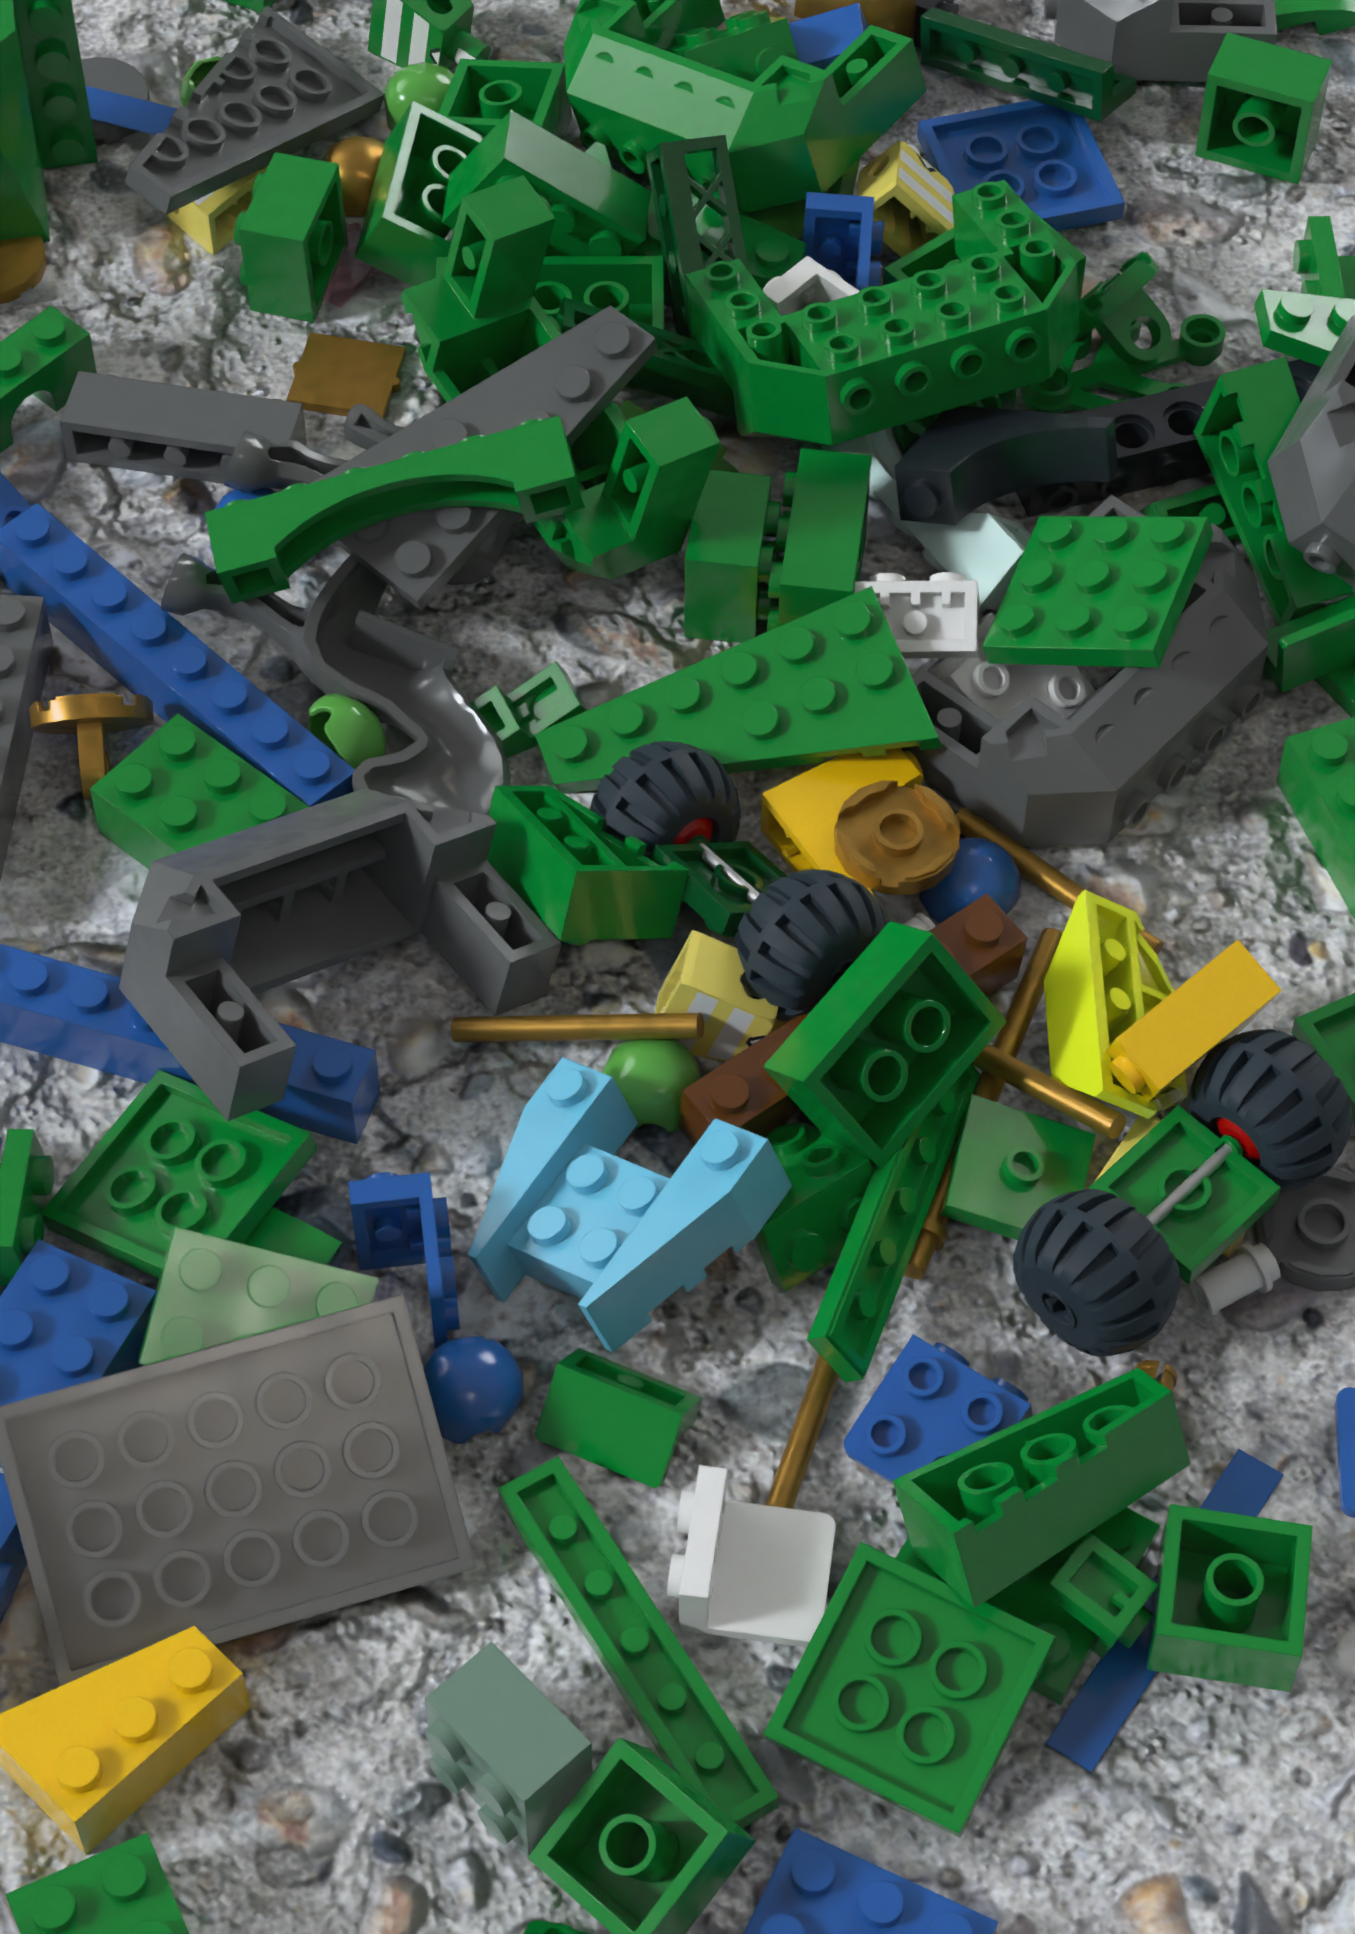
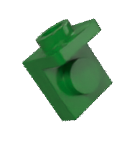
(1103, 1593)

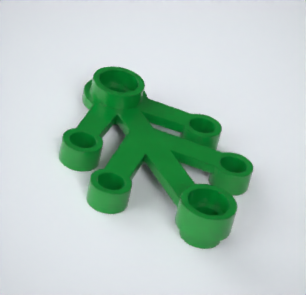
(1198, 344)

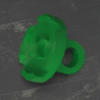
(1120, 301)

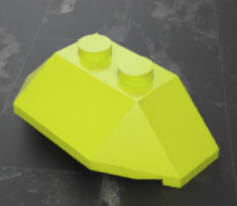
(1095, 991)

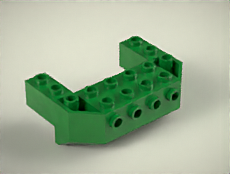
(783, 131)
(482, 315)
(901, 345)

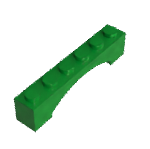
(272, 536)

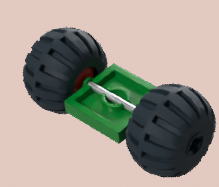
(1112, 1256)

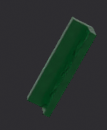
(1022, 65)
(677, 216)
(674, 370)

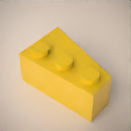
(120, 1732)

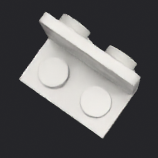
(930, 616)

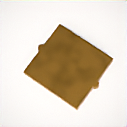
(344, 373)

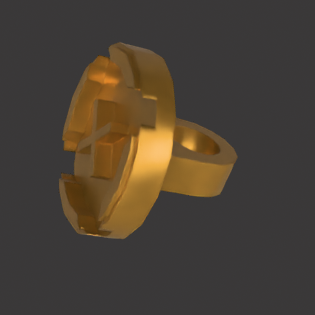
(91, 719)

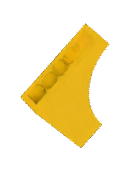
(804, 810)
(1191, 1022)

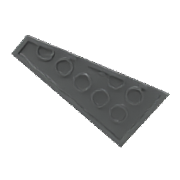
(258, 100)
(565, 377)

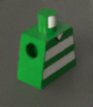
(424, 31)

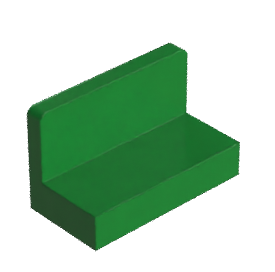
(1312, 645)
(615, 1416)

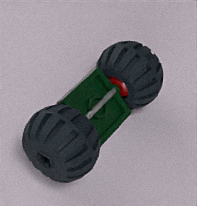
(788, 930)

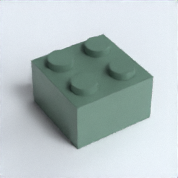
(505, 1748)

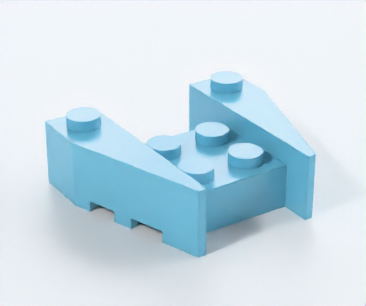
(608, 1225)

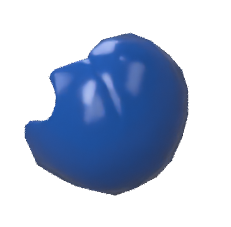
(978, 870)
(473, 1386)

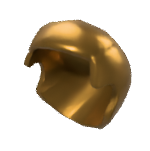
(358, 167)

